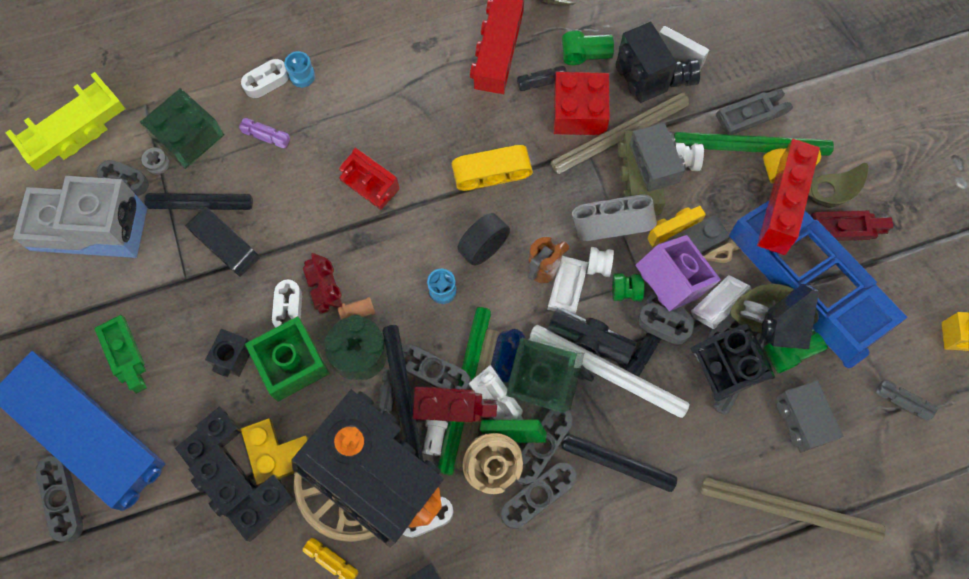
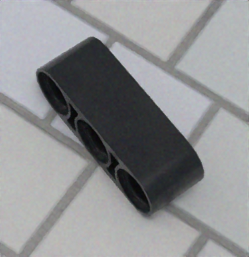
(222, 241)

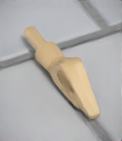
(725, 249)

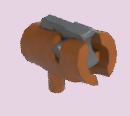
(545, 259)

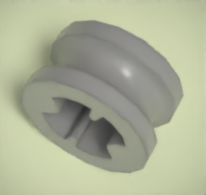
(154, 168)
(754, 311)

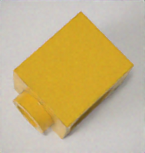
(956, 332)

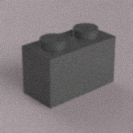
(657, 156)
(808, 416)

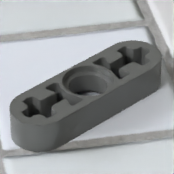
(428, 359)
(561, 432)
(551, 474)
(47, 492)

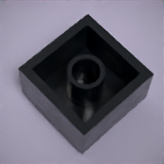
(645, 62)

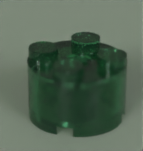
(356, 332)

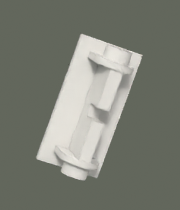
(493, 388)

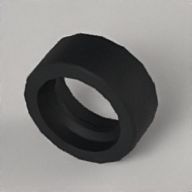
(483, 239)

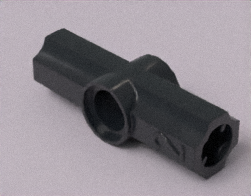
(592, 336)

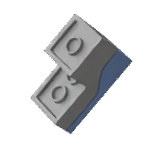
(82, 218)

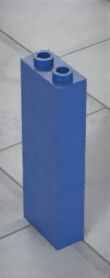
(78, 432)

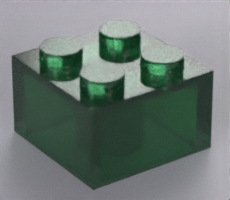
(182, 128)
(545, 374)

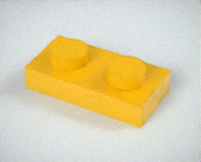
(683, 220)

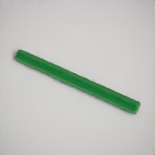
(747, 143)
(470, 365)

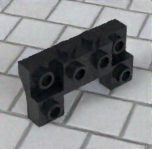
(224, 480)

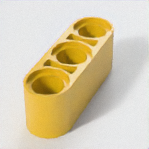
(491, 167)

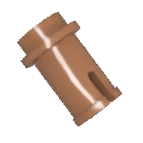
(360, 308)

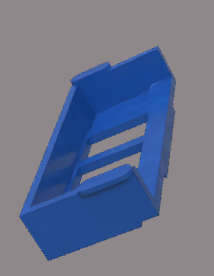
(851, 322)

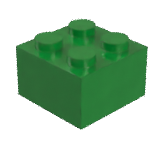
(287, 359)

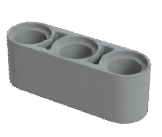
(614, 217)

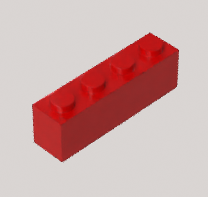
(497, 46)
(788, 197)

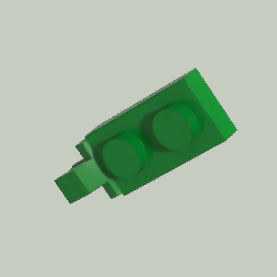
(122, 352)

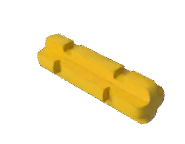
(329, 560)

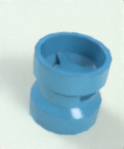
(299, 69)
(440, 280)

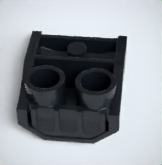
(733, 361)

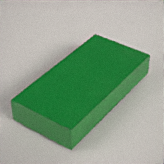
(519, 430)

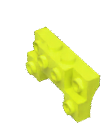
(69, 126)

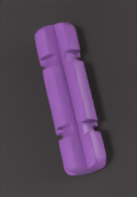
(264, 133)

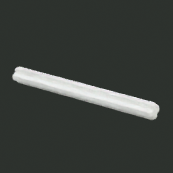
(617, 374)

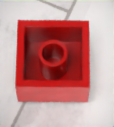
(581, 103)

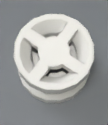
(600, 261)

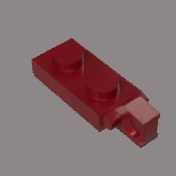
(853, 224)
(451, 405)

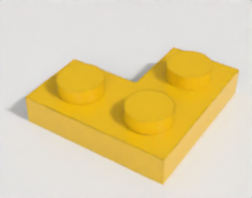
(265, 452)

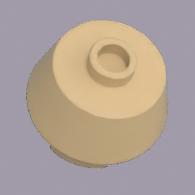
(492, 463)

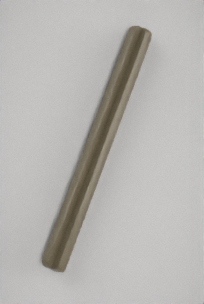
(617, 133)
(793, 509)

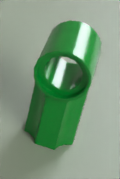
(579, 48)
(787, 358)

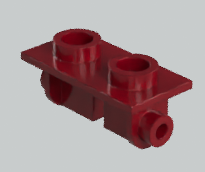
(320, 272)

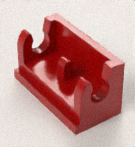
(368, 179)

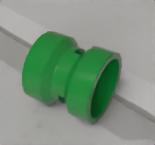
(627, 287)

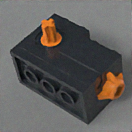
(368, 472)

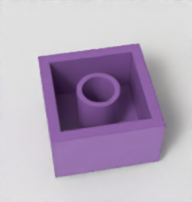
(677, 272)

